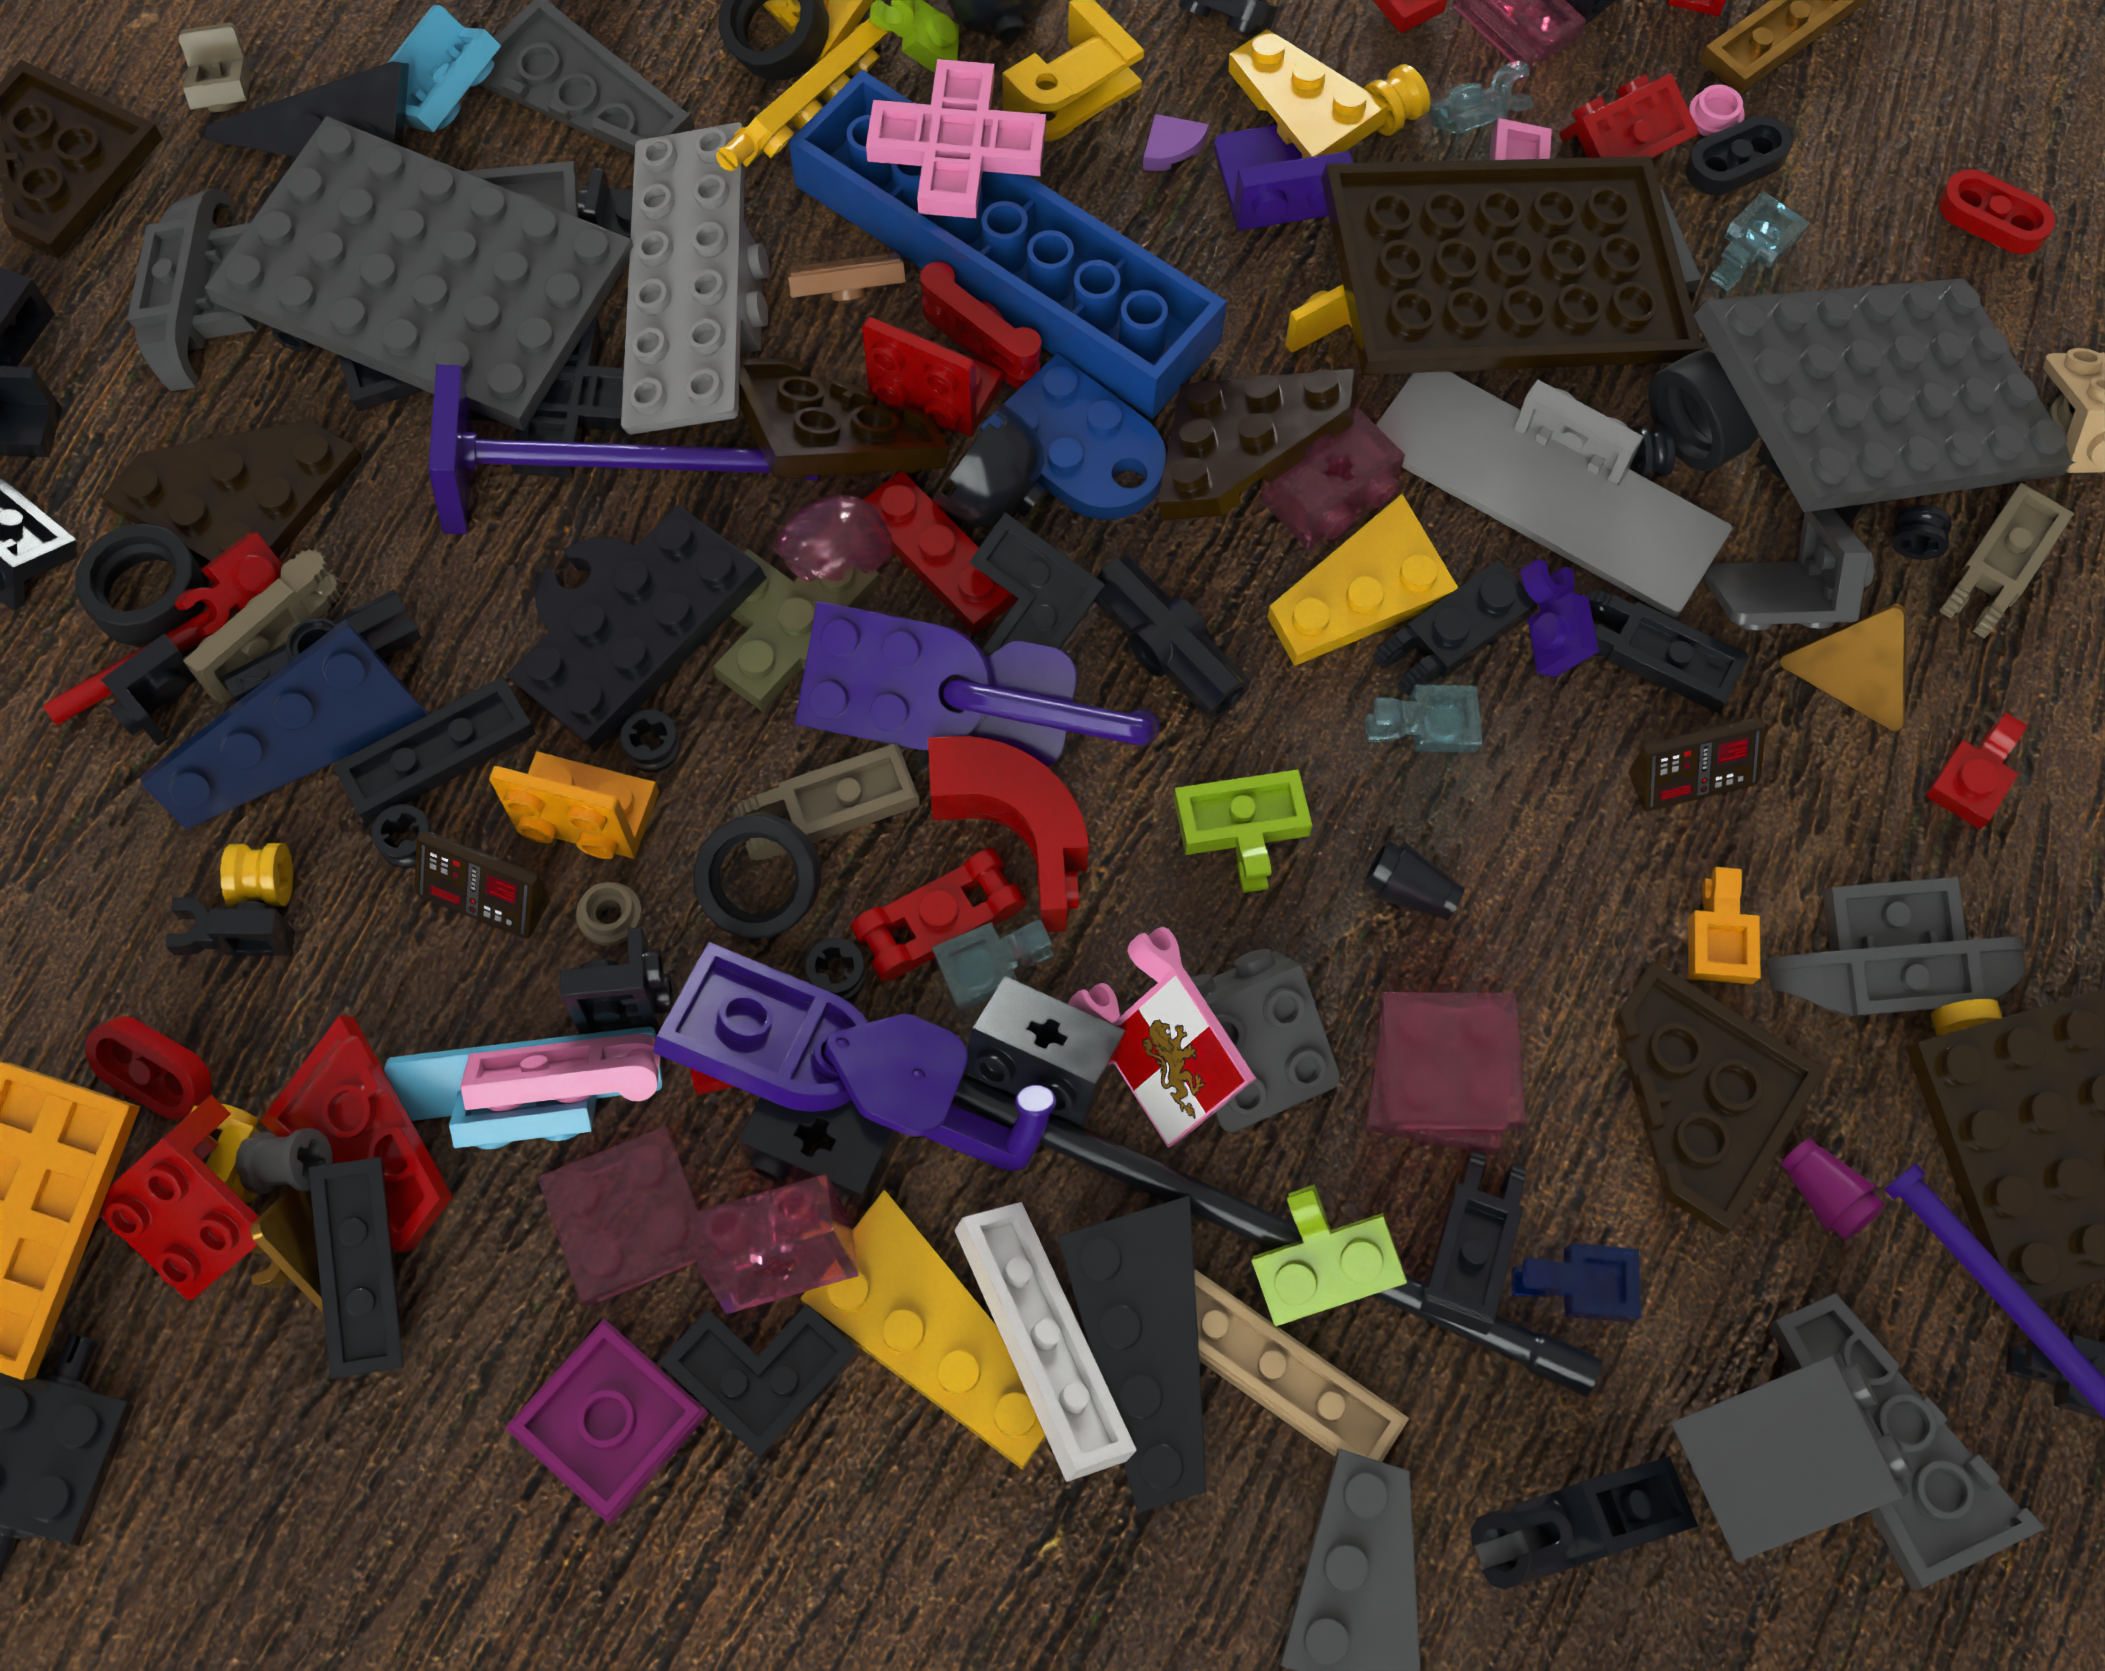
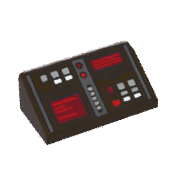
(1699, 764)
(478, 885)

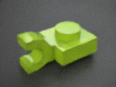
(924, 30)

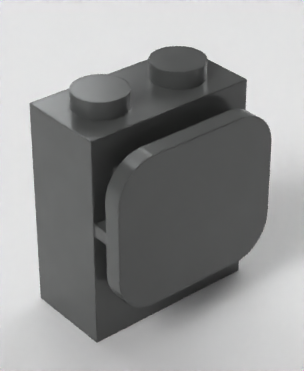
(1793, 1456)

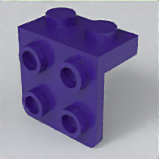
(1269, 179)

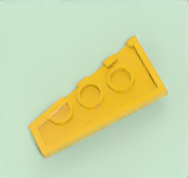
(929, 1331)

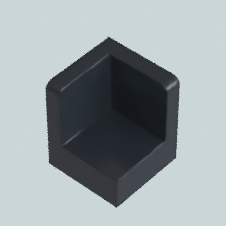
(26, 413)

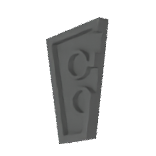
(1359, 1576)

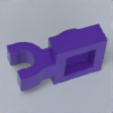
(1564, 627)

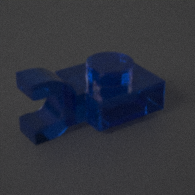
(1592, 1279)

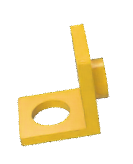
(1317, 317)

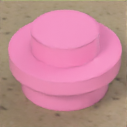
(1716, 109)

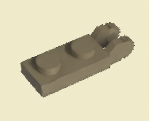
(2009, 554)
(266, 621)
(835, 798)

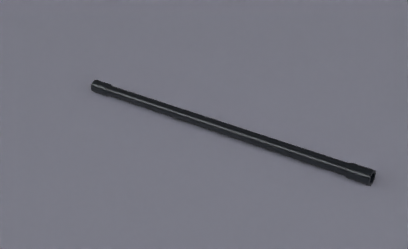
(1535, 1351)

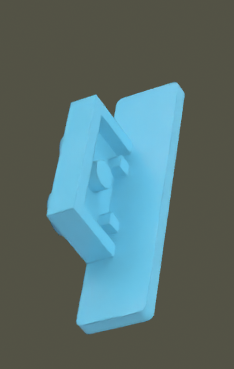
(431, 1089)

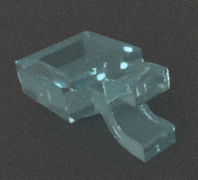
(1473, 106)
(1759, 232)
(1438, 717)
(980, 960)

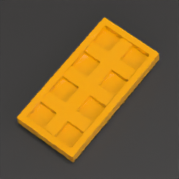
(54, 1176)

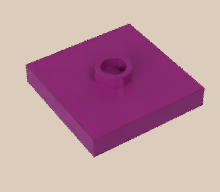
(607, 1421)

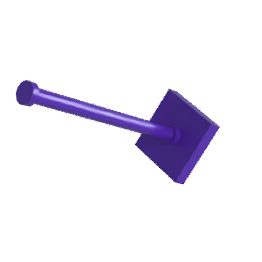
(458, 450)
(2000, 1285)

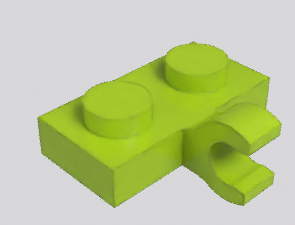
(1243, 817)
(1327, 1264)

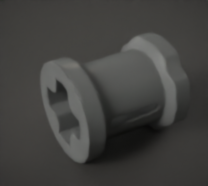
(280, 1161)

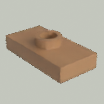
(846, 277)

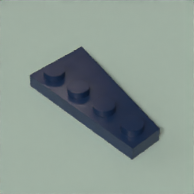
(292, 724)

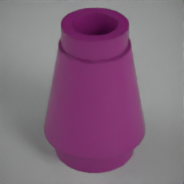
(1833, 1190)

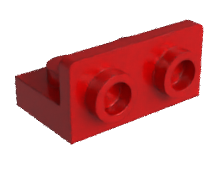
(1638, 124)

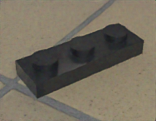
(434, 749)
(356, 1267)

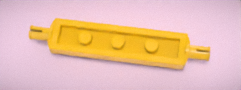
(801, 101)

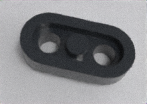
(1244, 14)
(1729, 156)

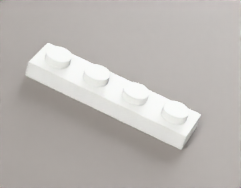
(1044, 1341)

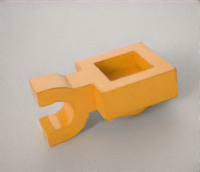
(1720, 939)

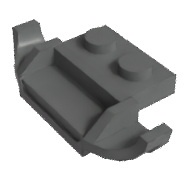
(169, 290)
(1898, 952)

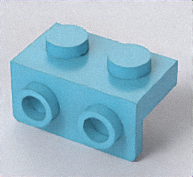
(442, 66)

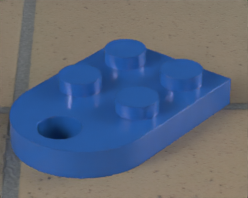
(1088, 441)

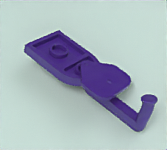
(888, 674)
(821, 1052)

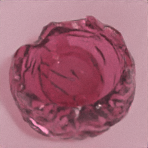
(834, 537)

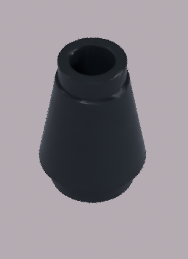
(1412, 881)

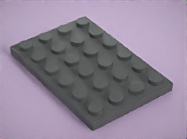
(421, 270)
(1883, 391)

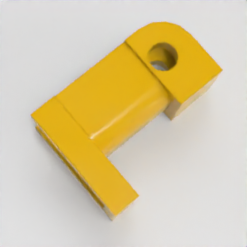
(1081, 79)

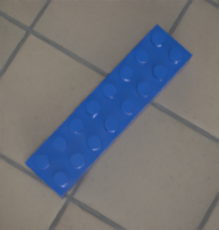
(1027, 253)

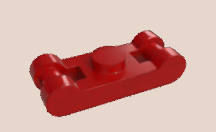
(978, 326)
(937, 914)

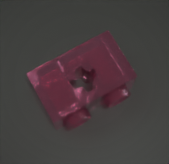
(1336, 482)
(775, 1244)

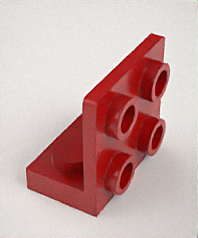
(928, 377)
(180, 1209)

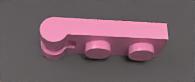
(561, 1072)

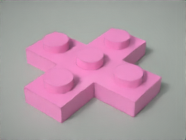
(956, 138)

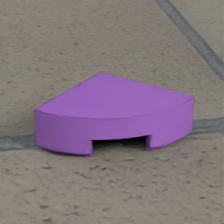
(1173, 141)

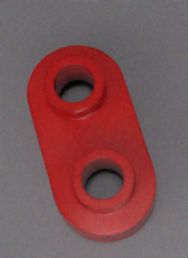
(1996, 211)
(148, 1067)

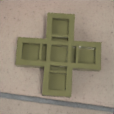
(780, 629)

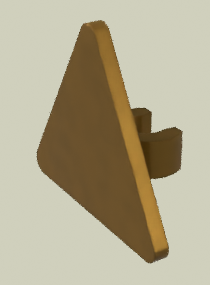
(1860, 665)
(289, 1239)

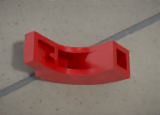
(1015, 790)

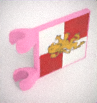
(1172, 1042)

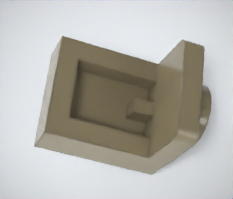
(216, 67)

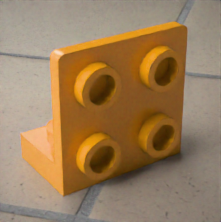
(577, 804)

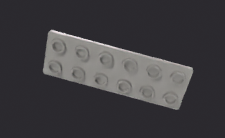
(689, 284)
(1557, 479)

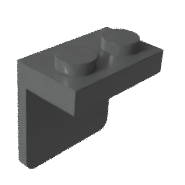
(1813, 591)
(1277, 1032)

